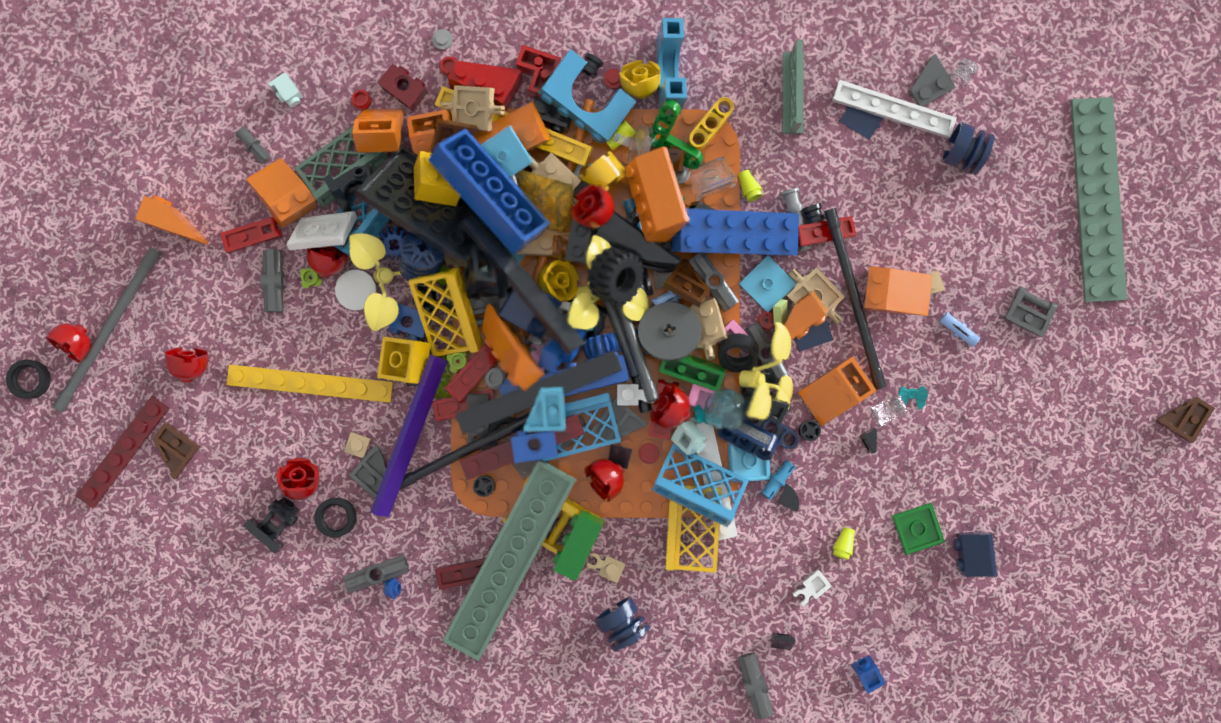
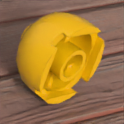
(640, 79)
(559, 280)

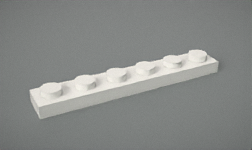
(894, 109)
(711, 453)

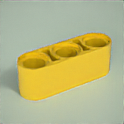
(714, 115)

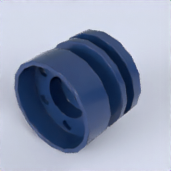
(970, 149)
(418, 258)
(623, 626)

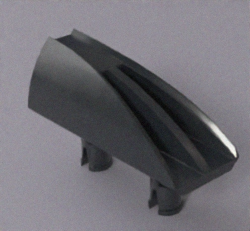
(624, 235)

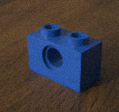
(414, 332)
(523, 452)

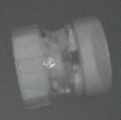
(965, 70)

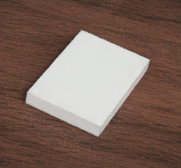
(322, 230)

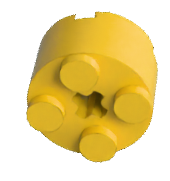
(604, 171)

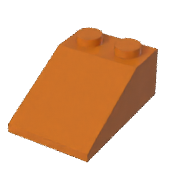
(282, 192)
(161, 215)
(898, 291)

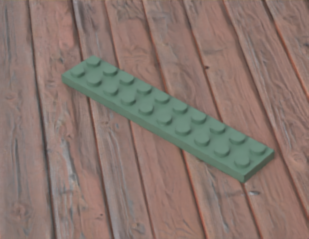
(1098, 199)
(509, 559)

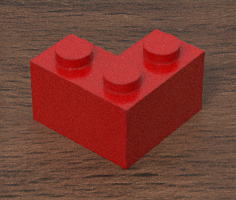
(536, 64)

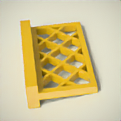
(461, 305)
(674, 538)

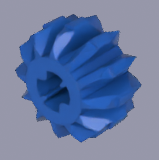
(387, 243)
(600, 345)

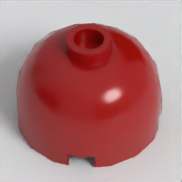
(593, 207)
(326, 260)
(70, 340)
(185, 364)
(672, 408)
(298, 478)
(606, 478)

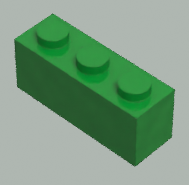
(695, 371)
(577, 544)

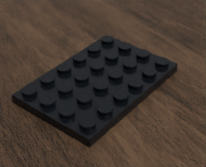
(392, 194)

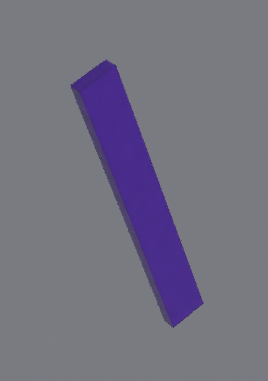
(409, 436)

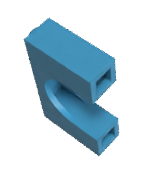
(667, 52)
(559, 93)

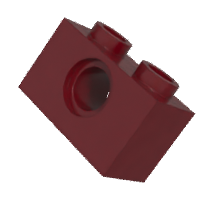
(394, 78)

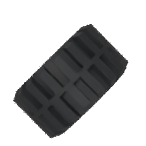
(615, 276)

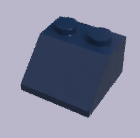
(519, 314)
(975, 554)

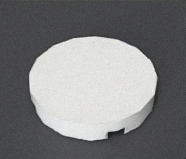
(354, 289)

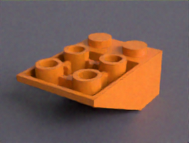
(422, 129)
(378, 130)
(806, 312)
(837, 391)

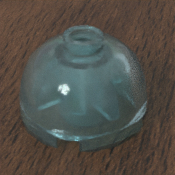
(725, 409)

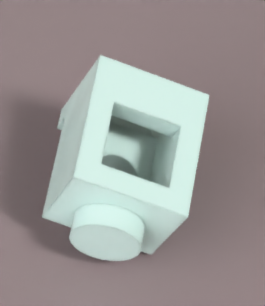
(287, 90)
(689, 438)

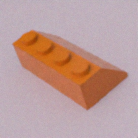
(525, 123)
(656, 195)
(509, 349)

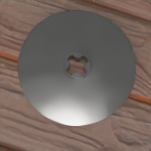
(654, 333)

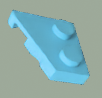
(547, 411)

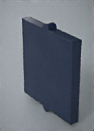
(861, 121)
(816, 336)

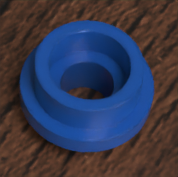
(392, 588)

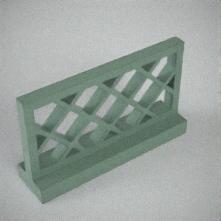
(793, 90)
(323, 194)

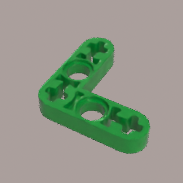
(668, 140)

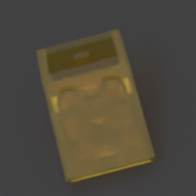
(550, 196)

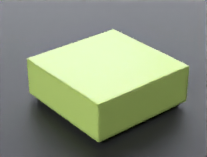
(780, 311)

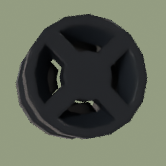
(592, 65)
(813, 213)
(813, 429)
(481, 487)

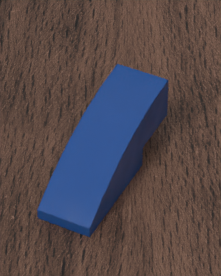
(553, 353)

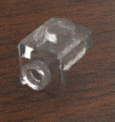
(888, 410)

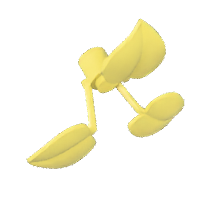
(365, 253)
(584, 313)
(761, 401)

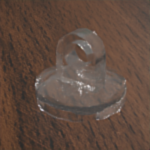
(639, 144)

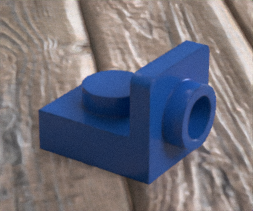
(868, 674)

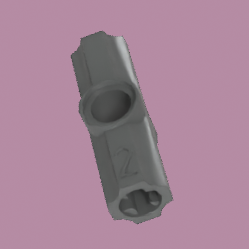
(272, 280)
(722, 292)
(756, 332)
(364, 577)
(755, 685)

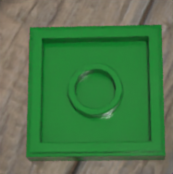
(918, 528)

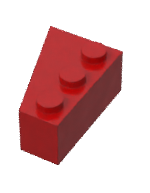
(503, 80)

